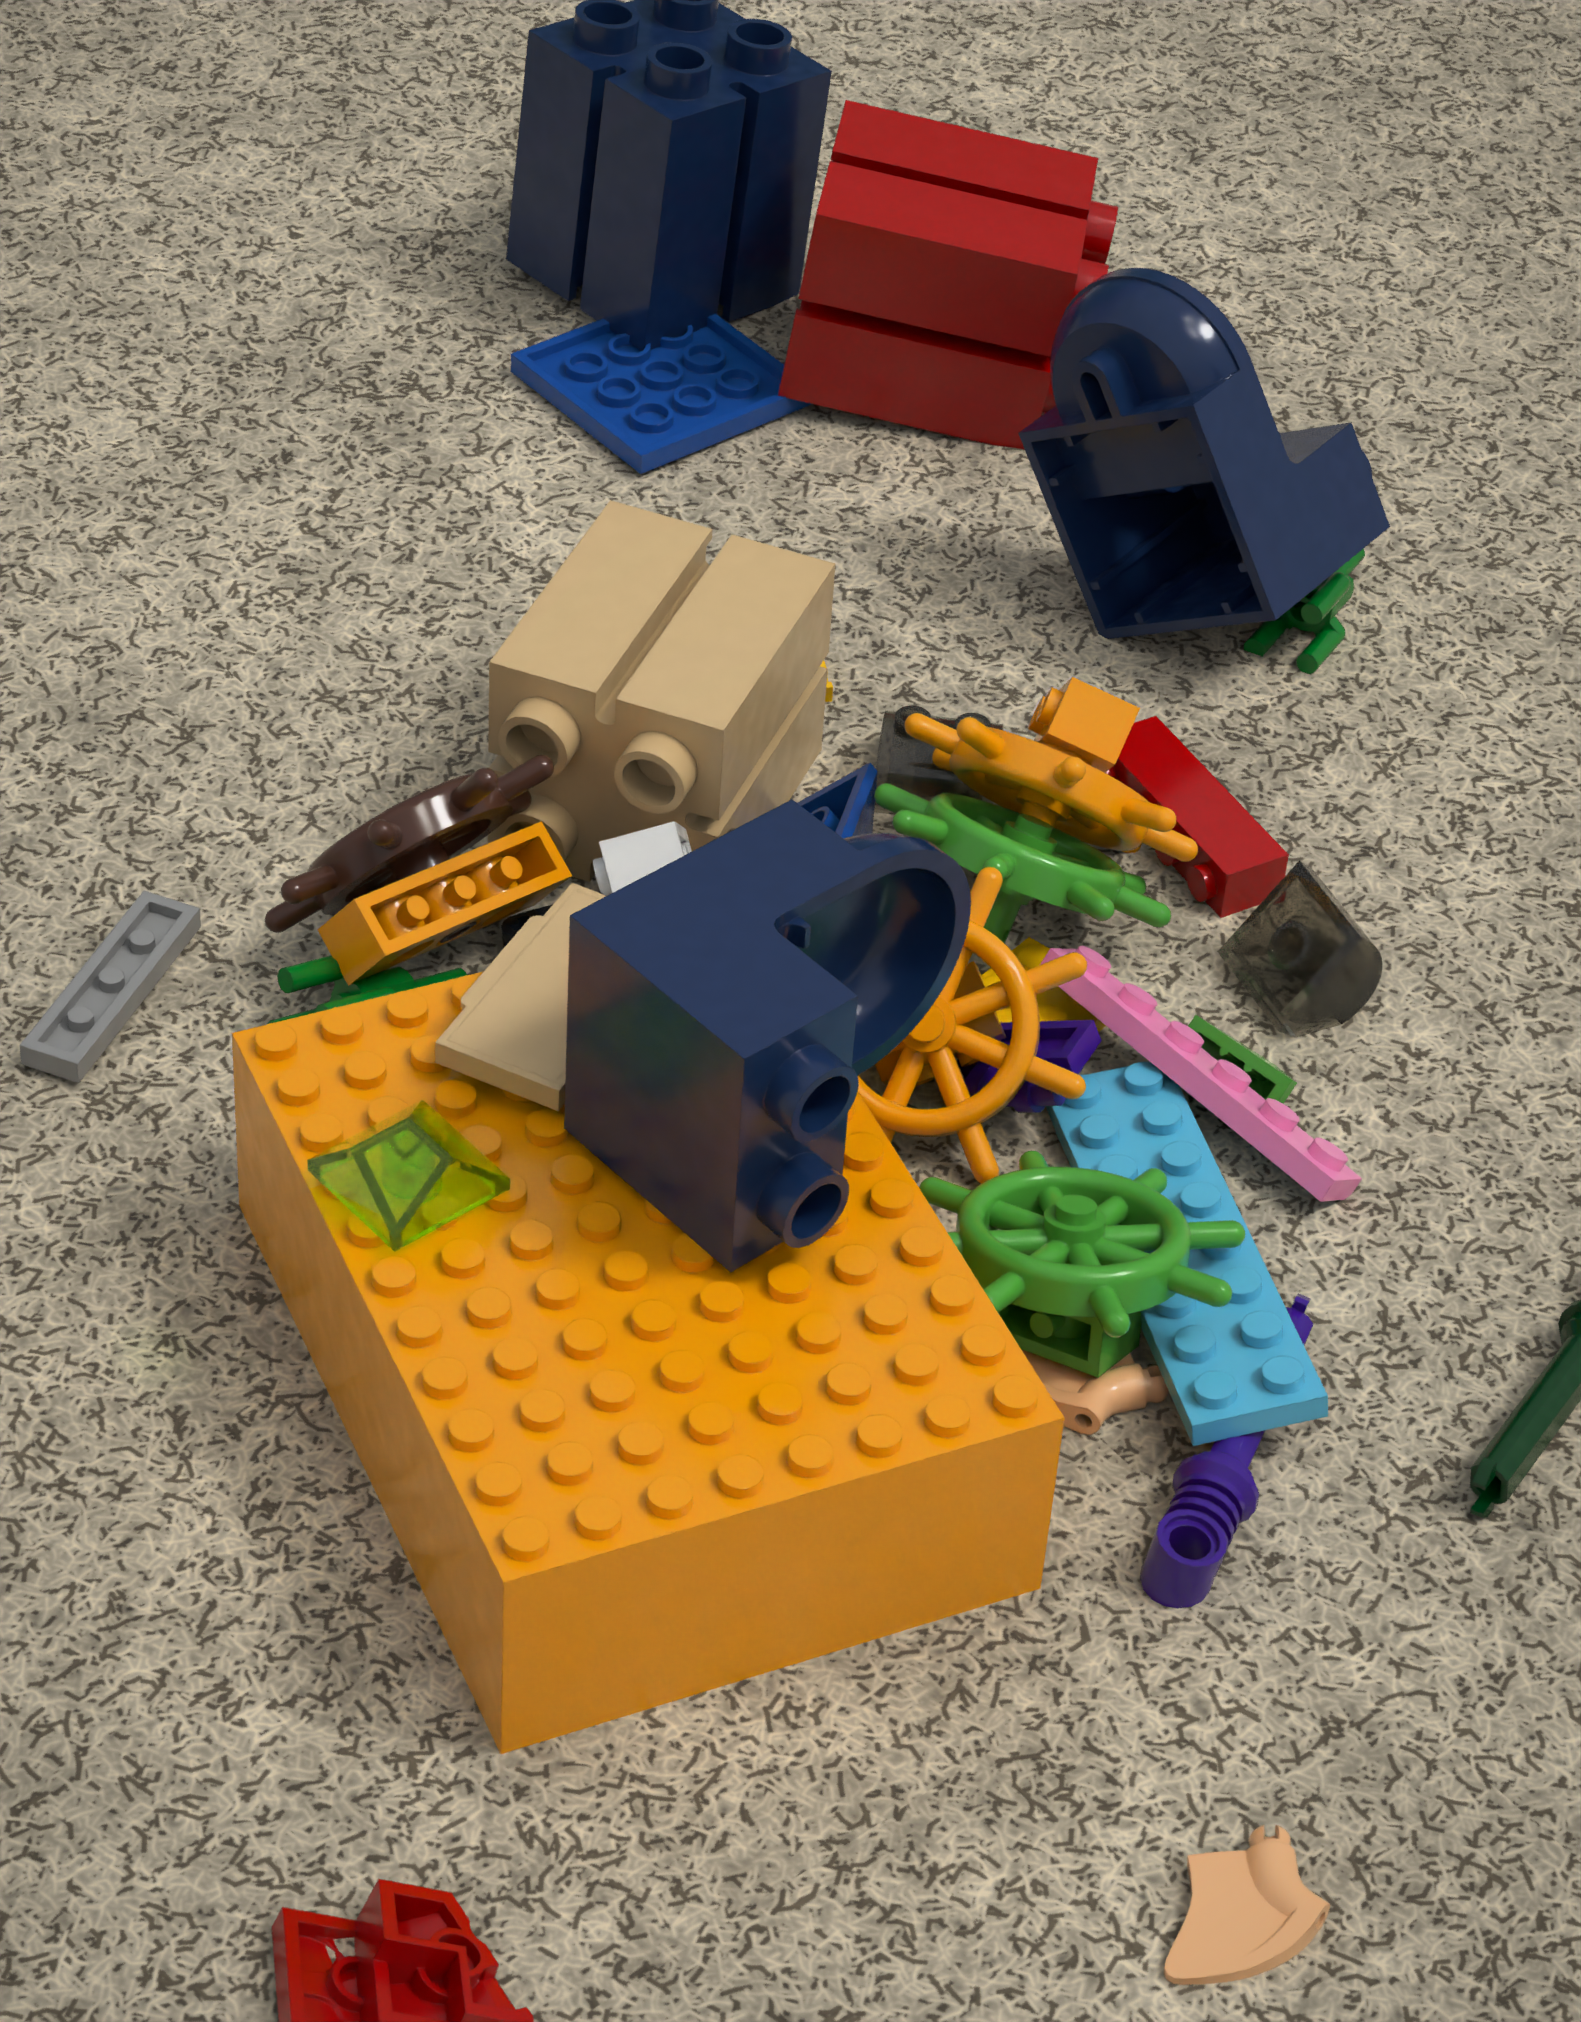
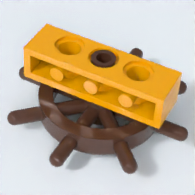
(401, 879)

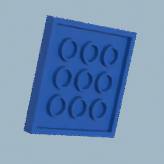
(659, 399)

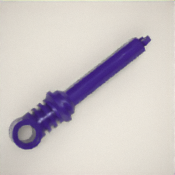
(1209, 1502)

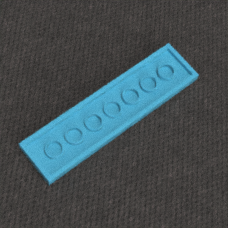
(1225, 1365)

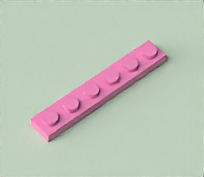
(1213, 1083)

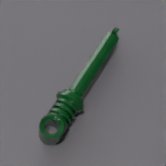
(1532, 1422)

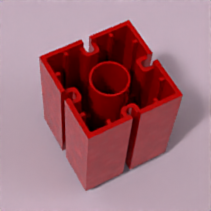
(942, 275)

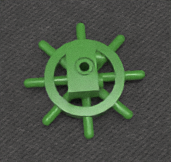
(1074, 1257)

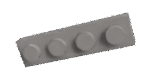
(110, 987)

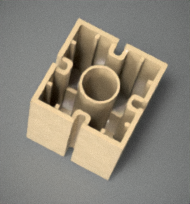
(662, 684)

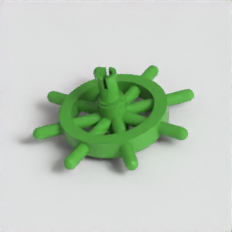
(1029, 855)

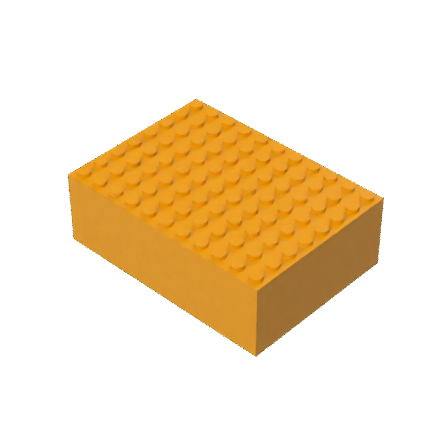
(606, 1435)

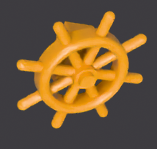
(1061, 771)
(967, 1028)

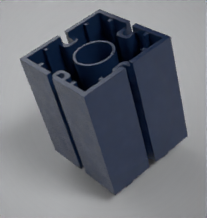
(666, 163)

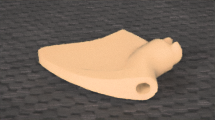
(1092, 1400)
(1244, 1913)

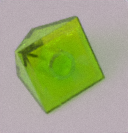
(408, 1175)

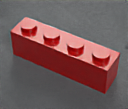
(1235, 854)

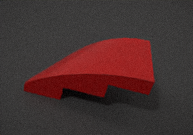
(408, 1965)

